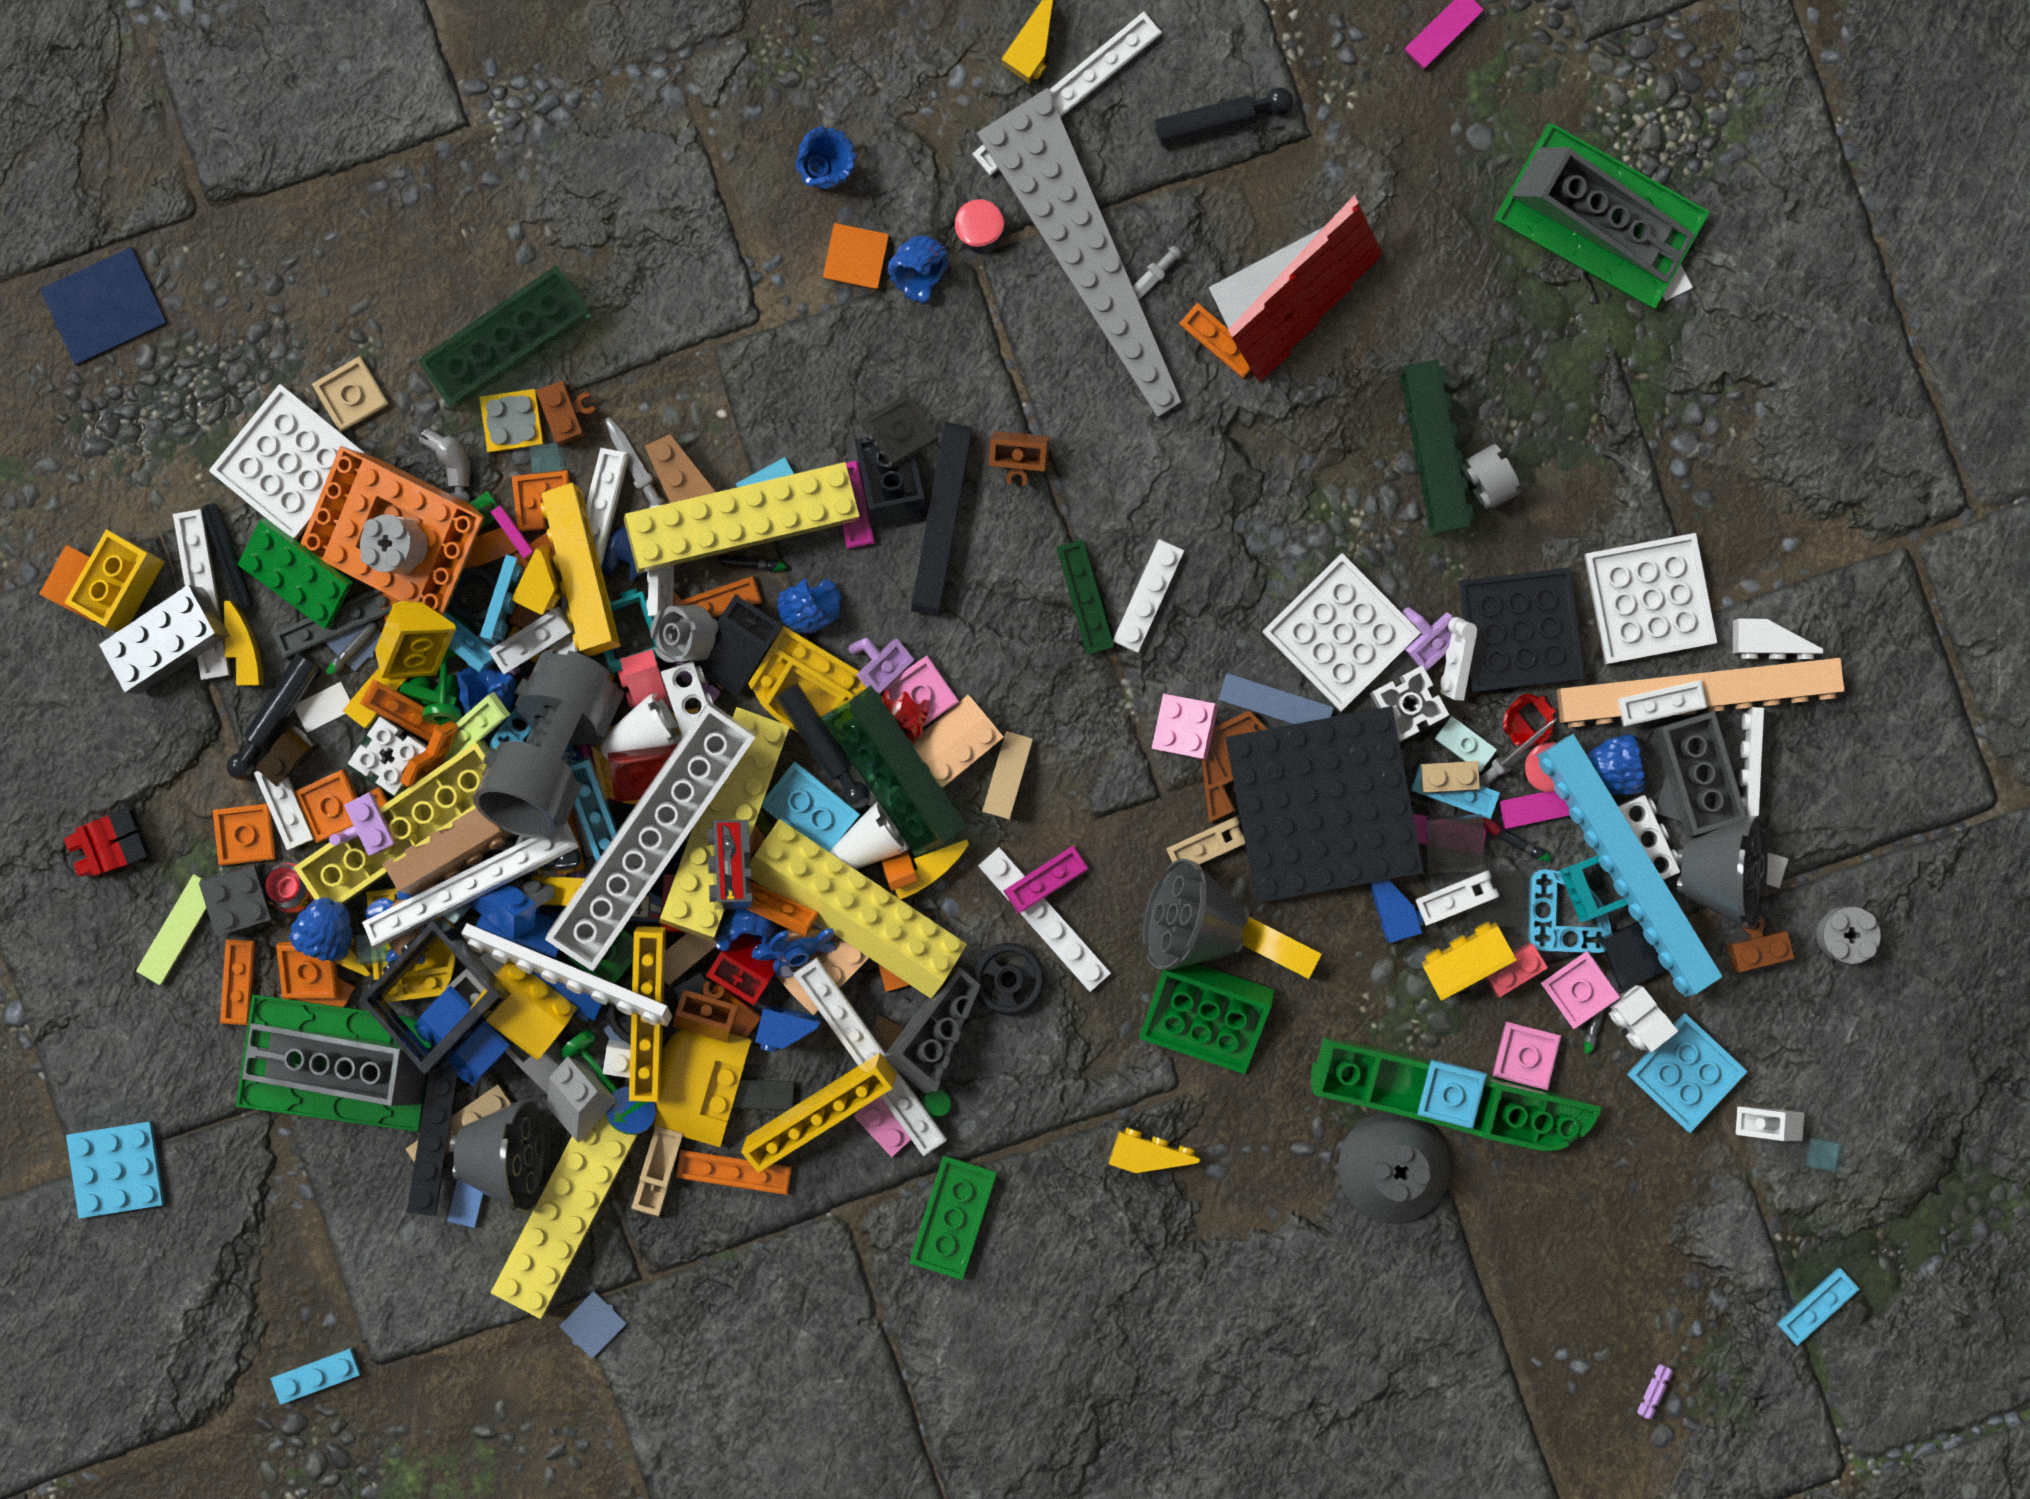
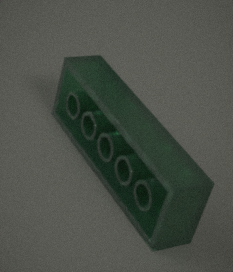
(504, 337)
(1435, 447)
(894, 771)

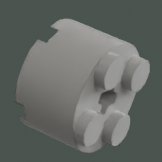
(1491, 476)
(393, 544)
(683, 633)
(1842, 920)

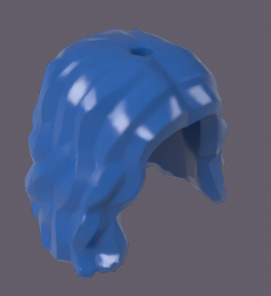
(829, 157)
(918, 267)
(809, 608)
(477, 685)
(1619, 765)
(743, 921)
(322, 930)

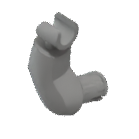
(453, 457)

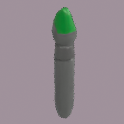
(338, 662)
(1590, 1039)

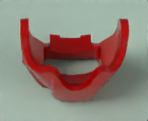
(908, 713)
(1516, 726)

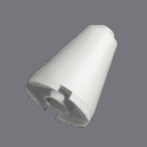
(646, 726)
(870, 840)

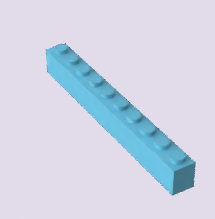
(1628, 866)

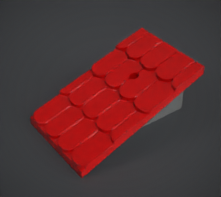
(1287, 292)

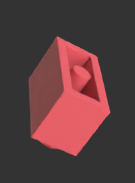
(642, 678)
(1526, 966)

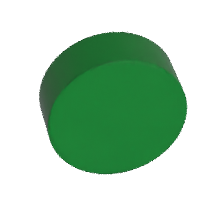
(936, 1103)

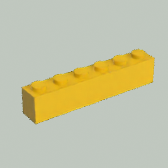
(580, 570)
(645, 1037)
(819, 1112)

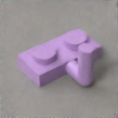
(1433, 641)
(884, 664)
(368, 825)

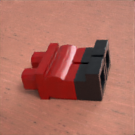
(99, 843)

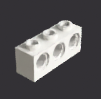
(679, 695)
(1649, 823)

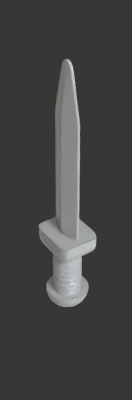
(1156, 272)
(643, 480)
(1501, 766)

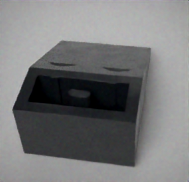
(739, 645)

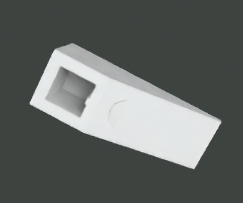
(1765, 637)

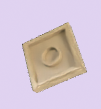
(350, 394)

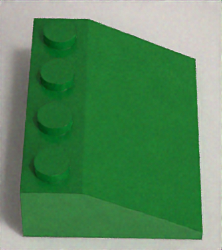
(1207, 1015)

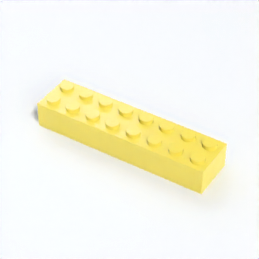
(741, 517)
(737, 799)
(412, 816)
(856, 909)
(562, 1218)

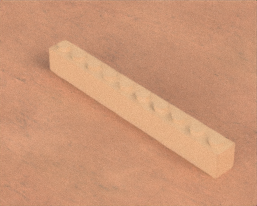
(1719, 687)

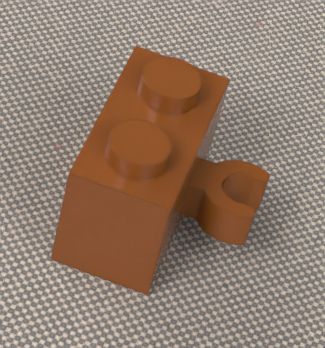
(563, 412)
(1019, 453)
(1759, 949)
(705, 1014)

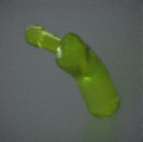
(763, 822)

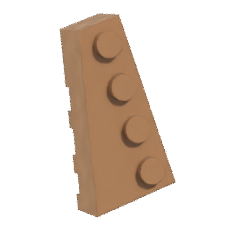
(446, 853)

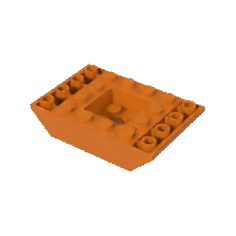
(368, 487)

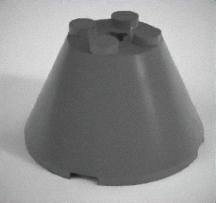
(1727, 870)
(1191, 919)
(505, 1154)
(1369, 1163)

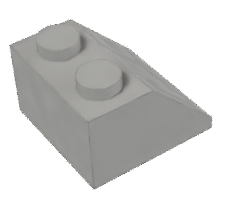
(577, 1097)

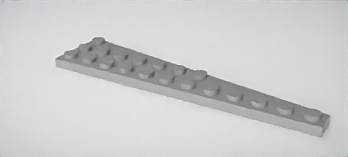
(1052, 188)

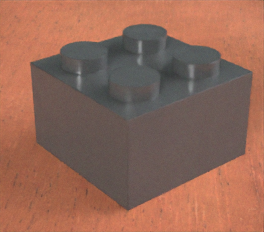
(235, 899)

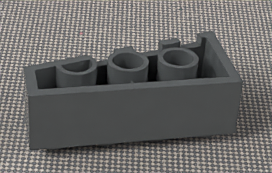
(929, 1037)

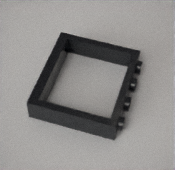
(394, 971)

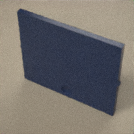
(103, 306)

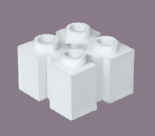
(1414, 687)
(371, 758)
(1642, 1018)

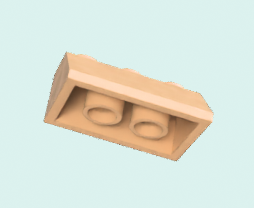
(956, 741)
(839, 964)

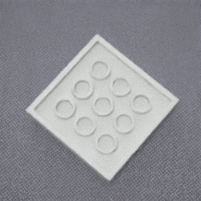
(282, 461)
(1650, 598)
(1341, 632)

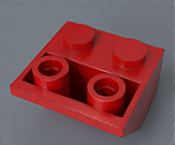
(740, 972)

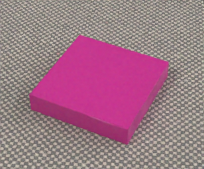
(513, 533)

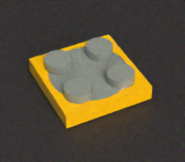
(511, 420)

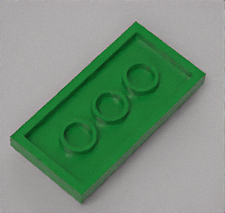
(294, 573)
(952, 1217)

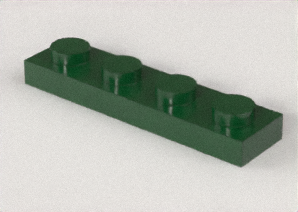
(1085, 597)

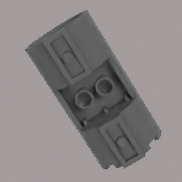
(528, 783)

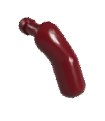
(1490, 826)

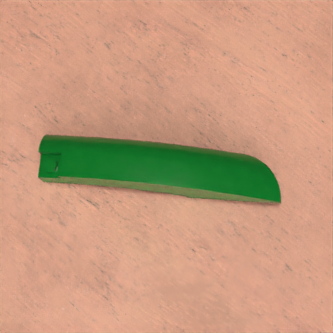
(1395, 1085)

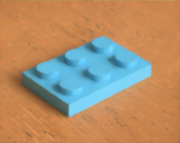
(810, 807)

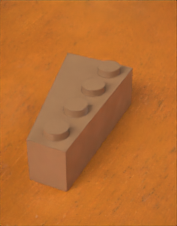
(676, 471)

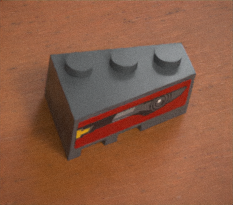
(730, 864)

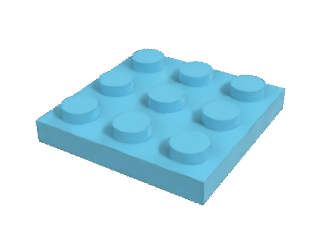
(501, 603)
(1687, 1074)
(115, 1169)

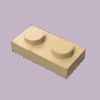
(1450, 776)

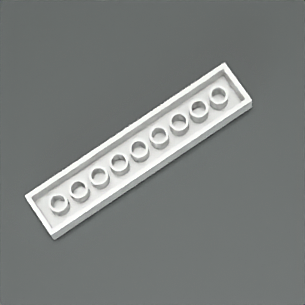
(650, 836)

